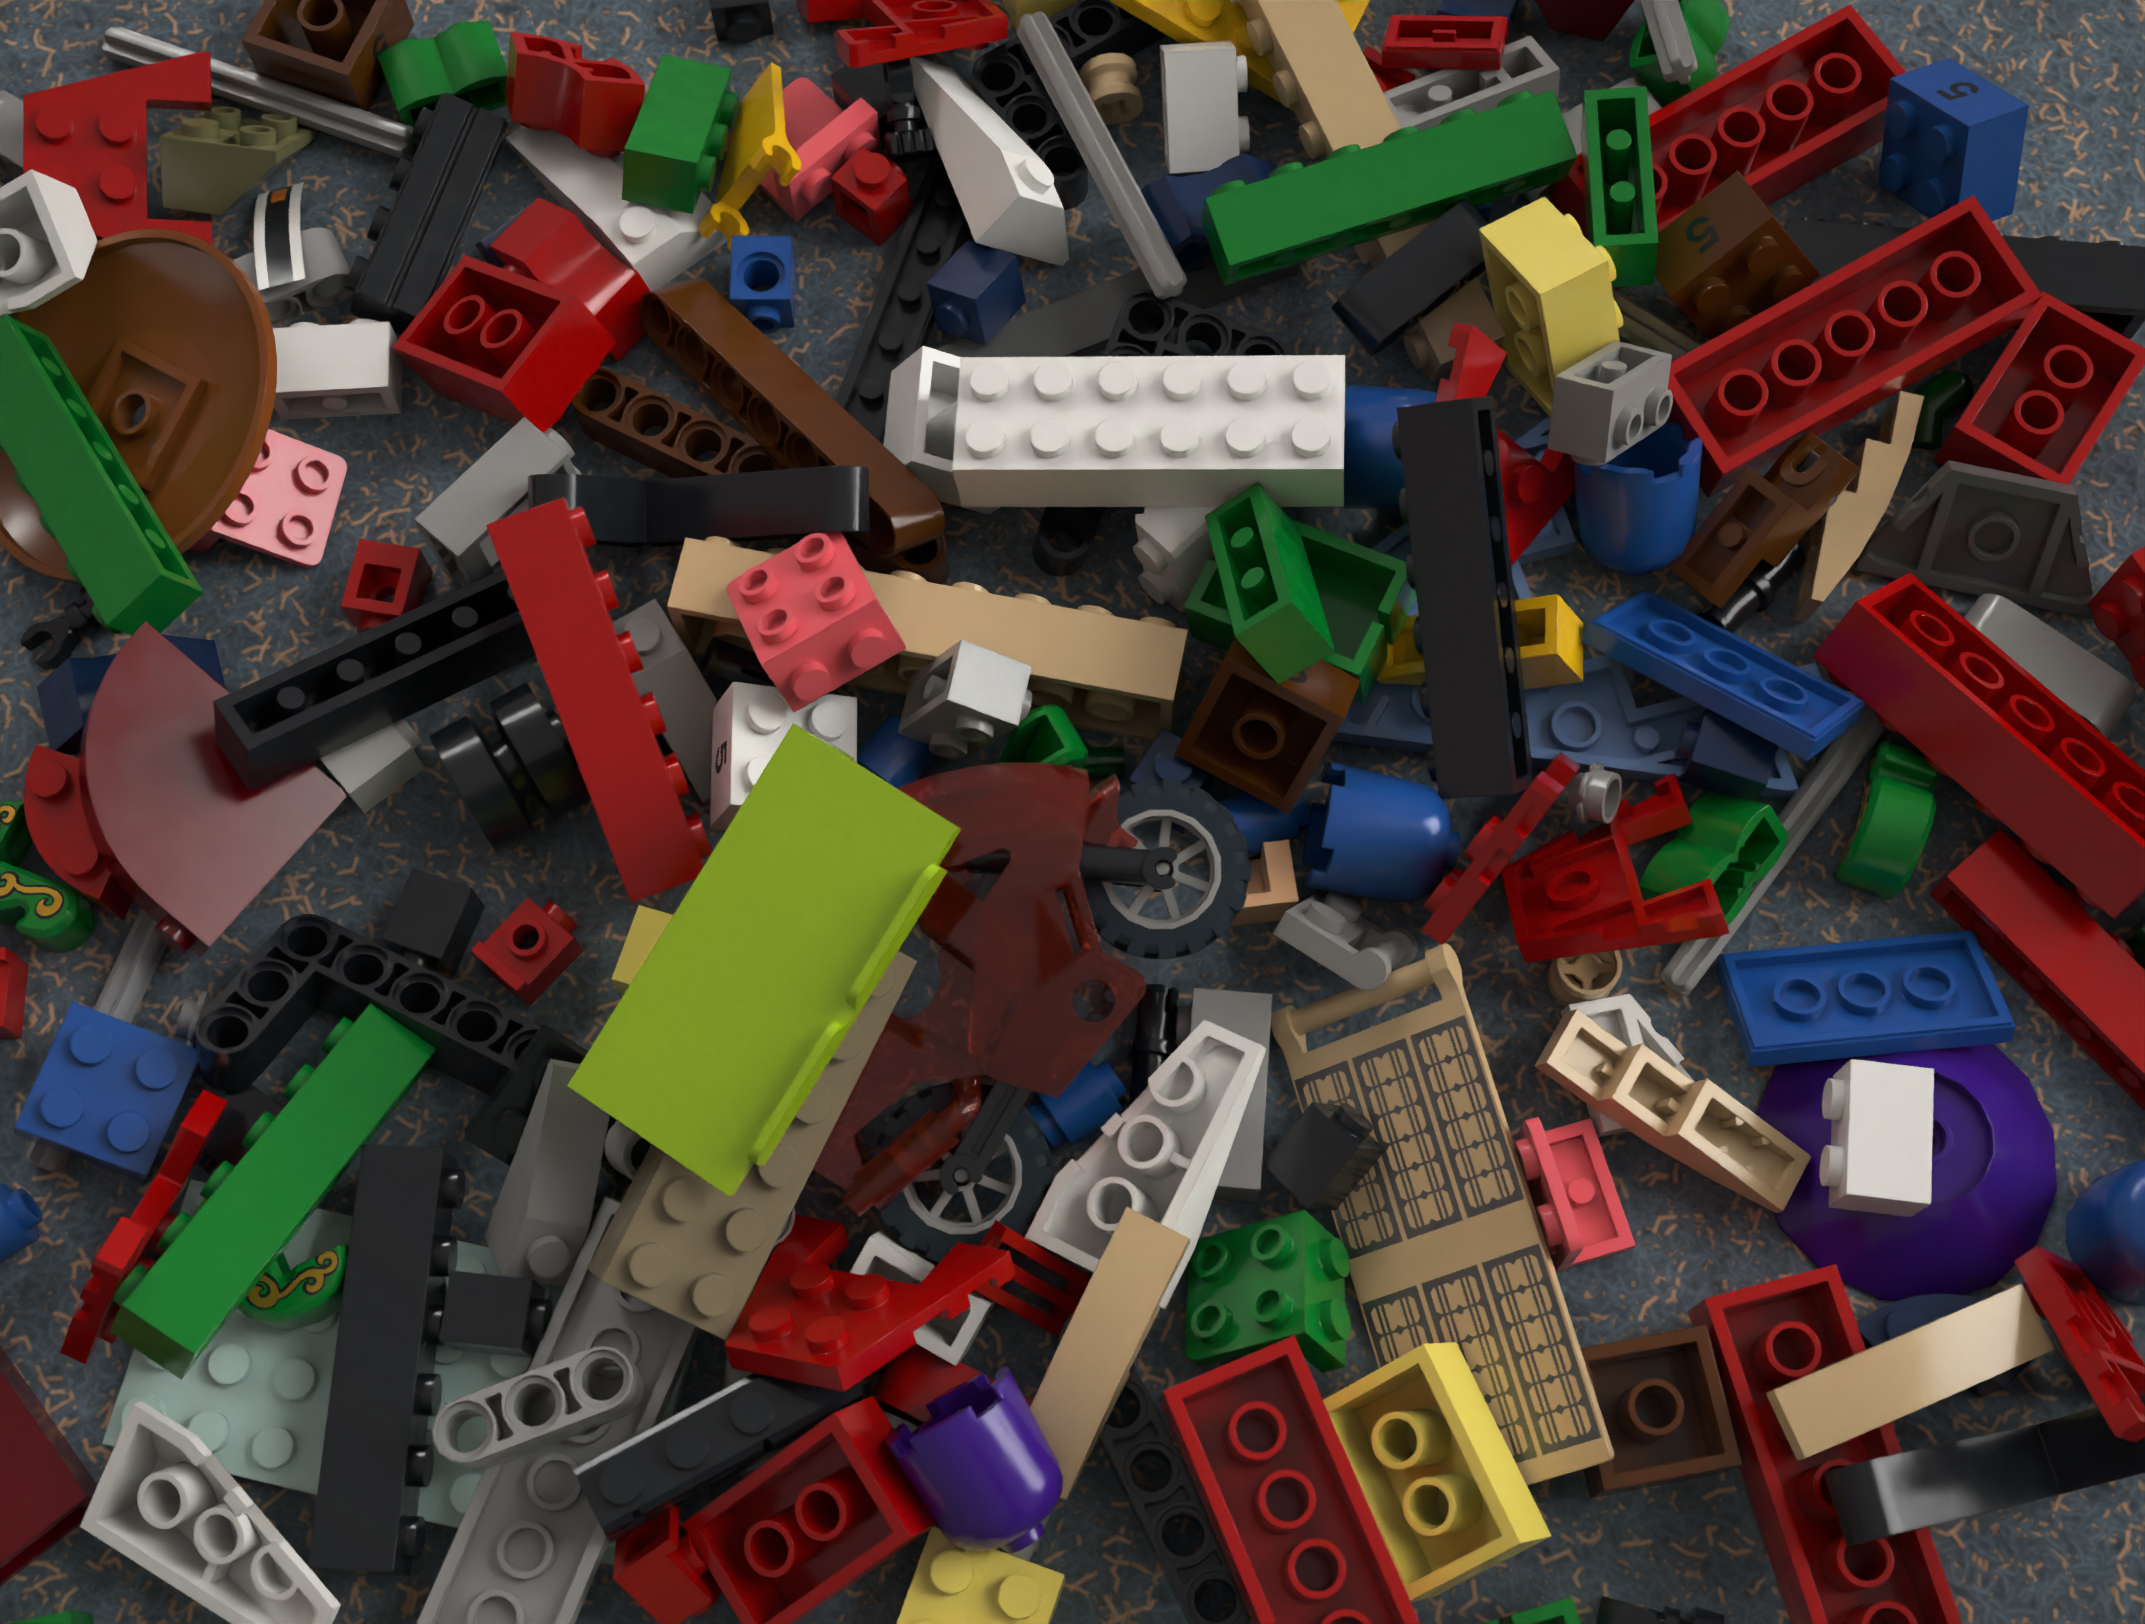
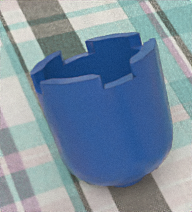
(1370, 465)
(1641, 503)
(1378, 836)
(2109, 1233)

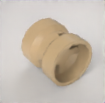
(1602, 967)

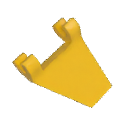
(753, 150)

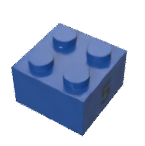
(1951, 140)
(107, 1092)

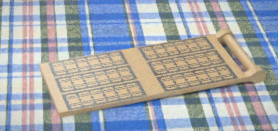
(1445, 1218)

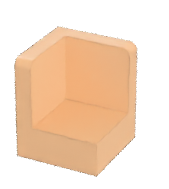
(1271, 885)

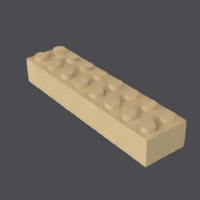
(1096, 666)

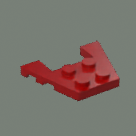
(908, 27)
(97, 138)
(1530, 487)
(1493, 850)
(1586, 894)
(138, 1236)
(844, 1325)
(2090, 1338)

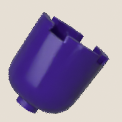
(981, 1465)

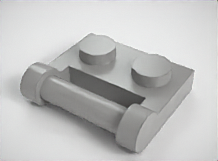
(1331, 932)

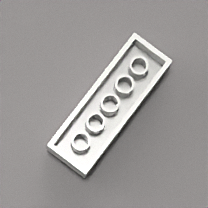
(1149, 430)

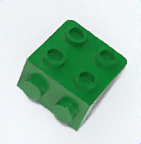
(1265, 1287)

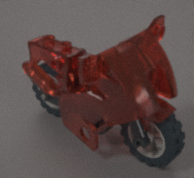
(1012, 981)

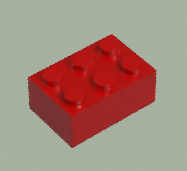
(504, 343)
(2046, 396)
(810, 1519)

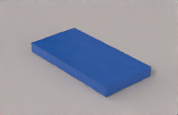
(1725, 673)
(1863, 998)

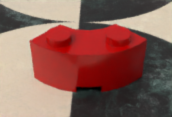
(572, 95)
(560, 252)
(61, 830)

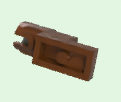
(1763, 517)

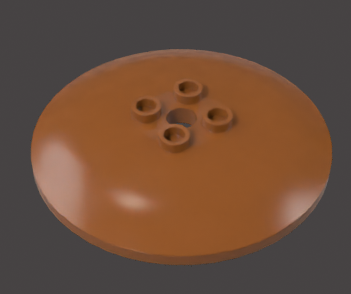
(170, 330)

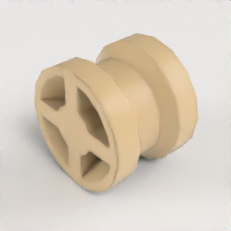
(1111, 87)

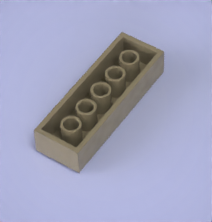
(702, 1250)

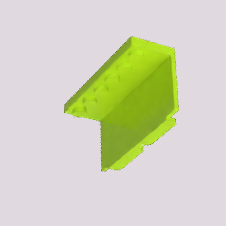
(767, 961)

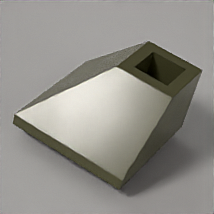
(226, 157)

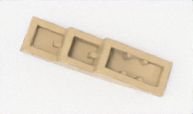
(1849, 523)
(1674, 1114)
(1105, 1339)
(1909, 1372)

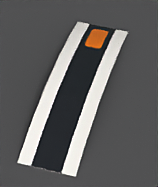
(278, 237)

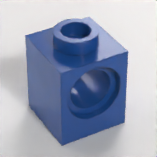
(764, 262)

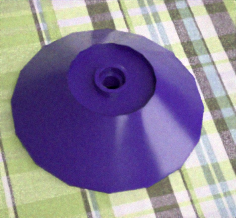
(1986, 1184)

